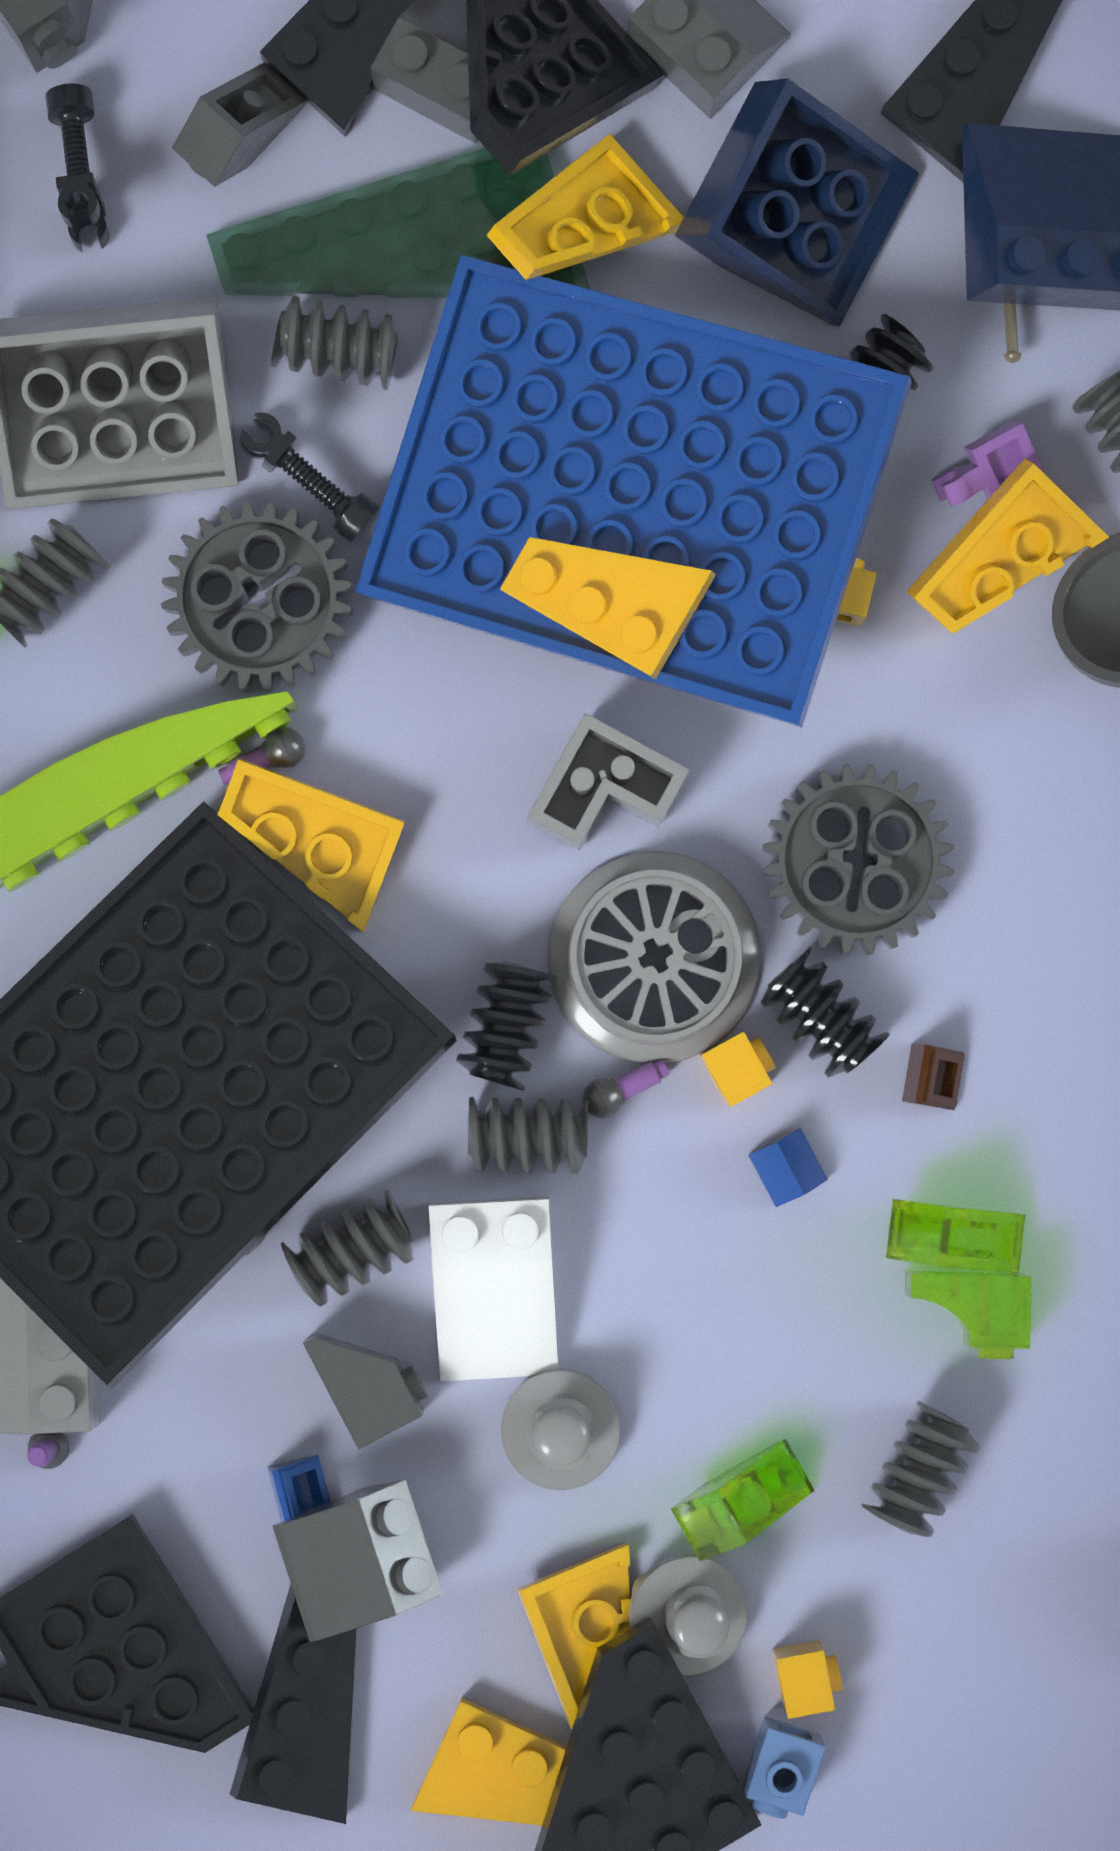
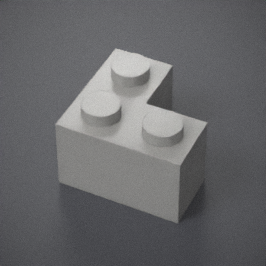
(603, 767)

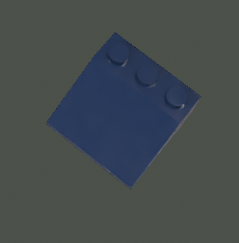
(797, 200)
(1041, 216)

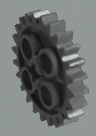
(225, 554)
(909, 868)

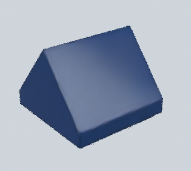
(788, 1167)
(298, 1486)

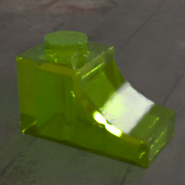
(955, 1236)
(987, 1305)

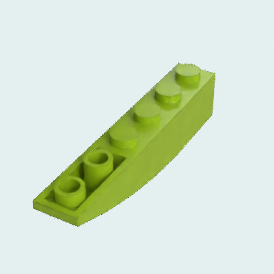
(111, 778)

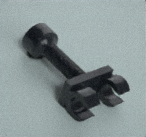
(79, 195)
(349, 511)

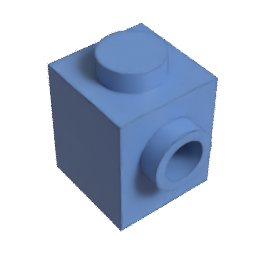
(783, 1768)

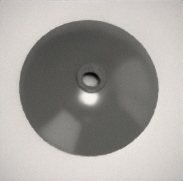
(1089, 612)

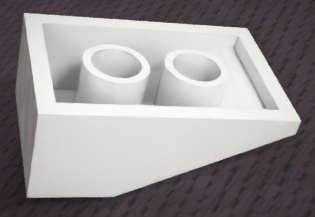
(493, 1288)

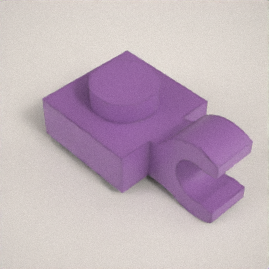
(990, 464)

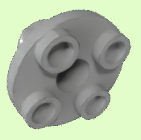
(560, 1429)
(694, 1609)

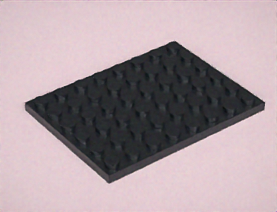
(184, 1086)

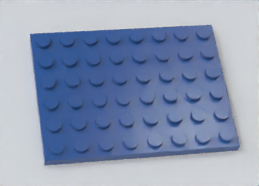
(645, 442)

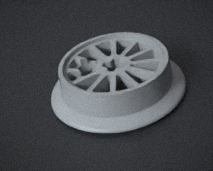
(722, 913)

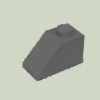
(237, 123)
(367, 1387)

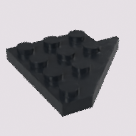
(547, 74)
(117, 1648)
(643, 1761)

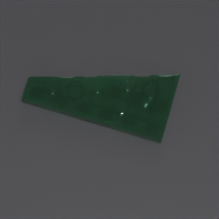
(383, 236)

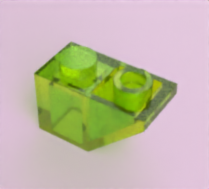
(742, 1501)

